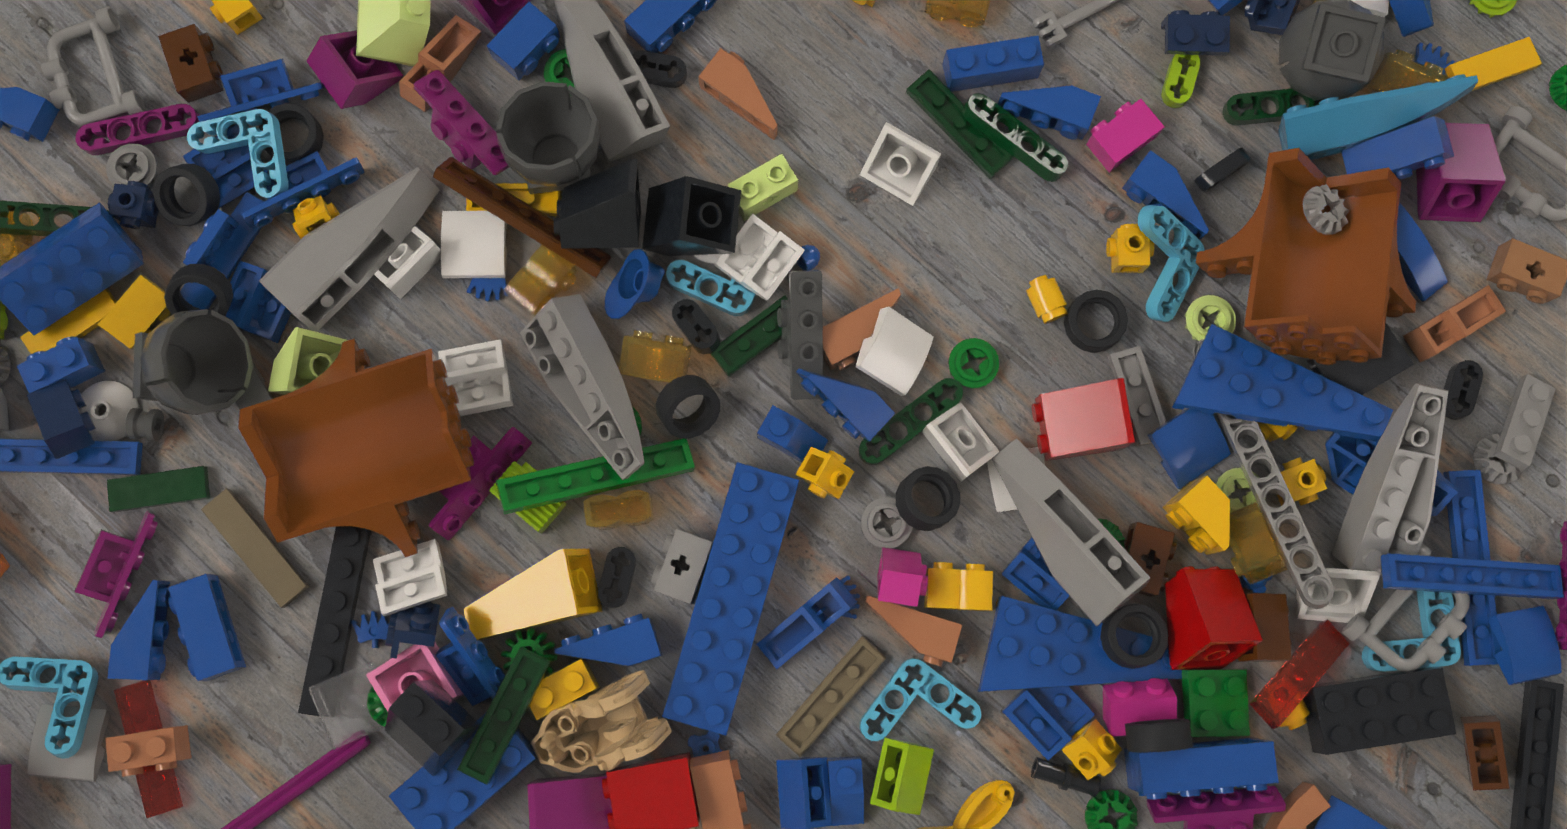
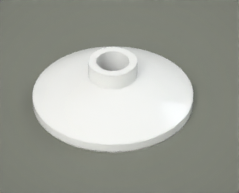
(118, 402)

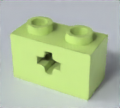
(765, 186)

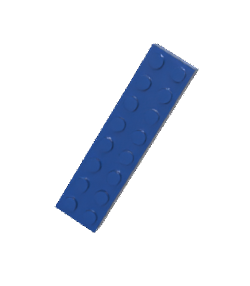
(731, 599)

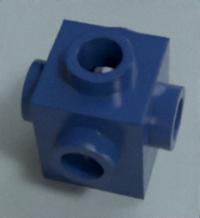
(133, 205)

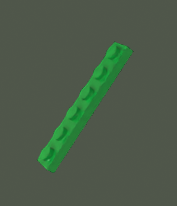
(590, 477)

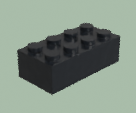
(1379, 710)

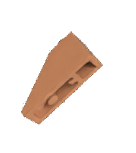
(732, 85)
(845, 335)
(923, 632)

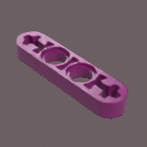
(138, 124)

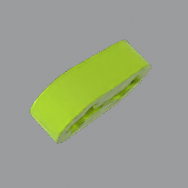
(1187, 80)

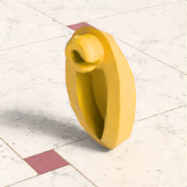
(985, 806)

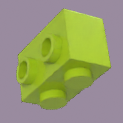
(902, 776)

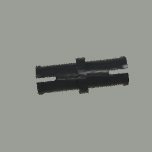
(1065, 777)

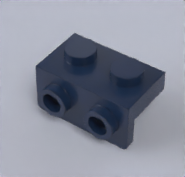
(1270, 15)
(1196, 33)
(413, 626)

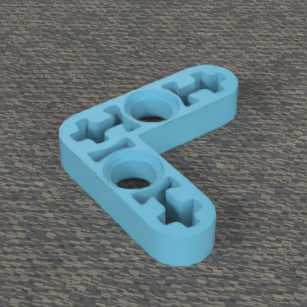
(257, 142)
(733, 290)
(1165, 298)
(1427, 629)
(62, 684)
(922, 689)

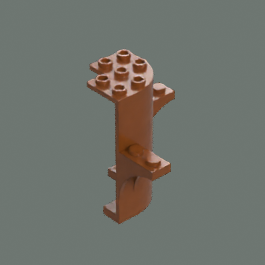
(1314, 289)
(359, 446)

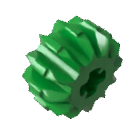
(528, 642)

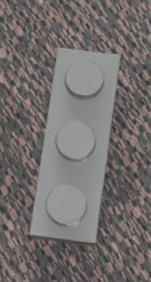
(1141, 394)
(1524, 422)

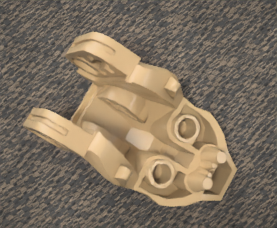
(601, 729)

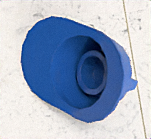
(634, 283)

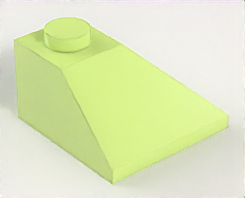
(392, 29)
(302, 359)

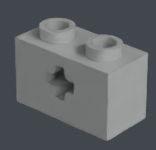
(682, 586)

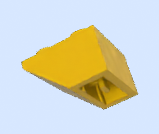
(1202, 514)

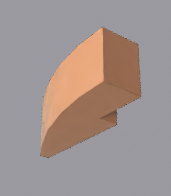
(443, 53)
(1454, 324)
(1302, 807)

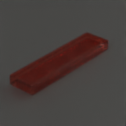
(1300, 674)
(141, 714)

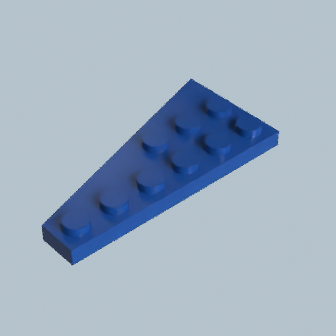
(1266, 388)
(1057, 649)

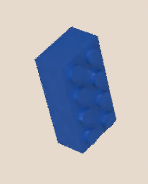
(67, 268)
(1206, 766)
(454, 796)

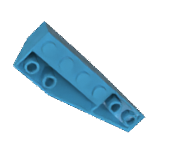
(1349, 121)

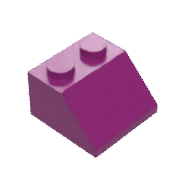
(349, 77)

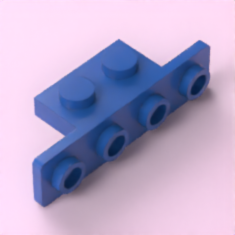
(258, 87)
(305, 180)
(221, 247)
(468, 660)

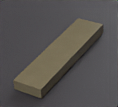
(255, 548)
(830, 696)

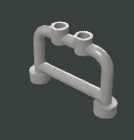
(57, 70)
(1516, 122)
(1429, 649)

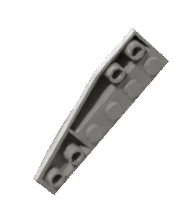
(610, 80)
(348, 250)
(585, 379)
(1397, 485)
(1069, 537)

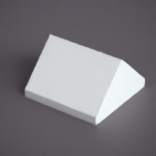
(900, 164)
(409, 262)
(960, 441)
(1351, 596)

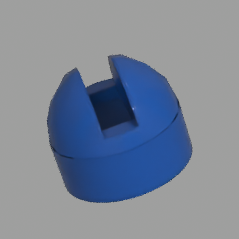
(809, 258)

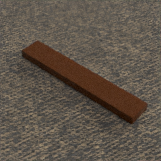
(516, 214)

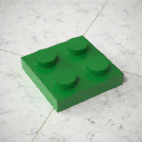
(1216, 702)

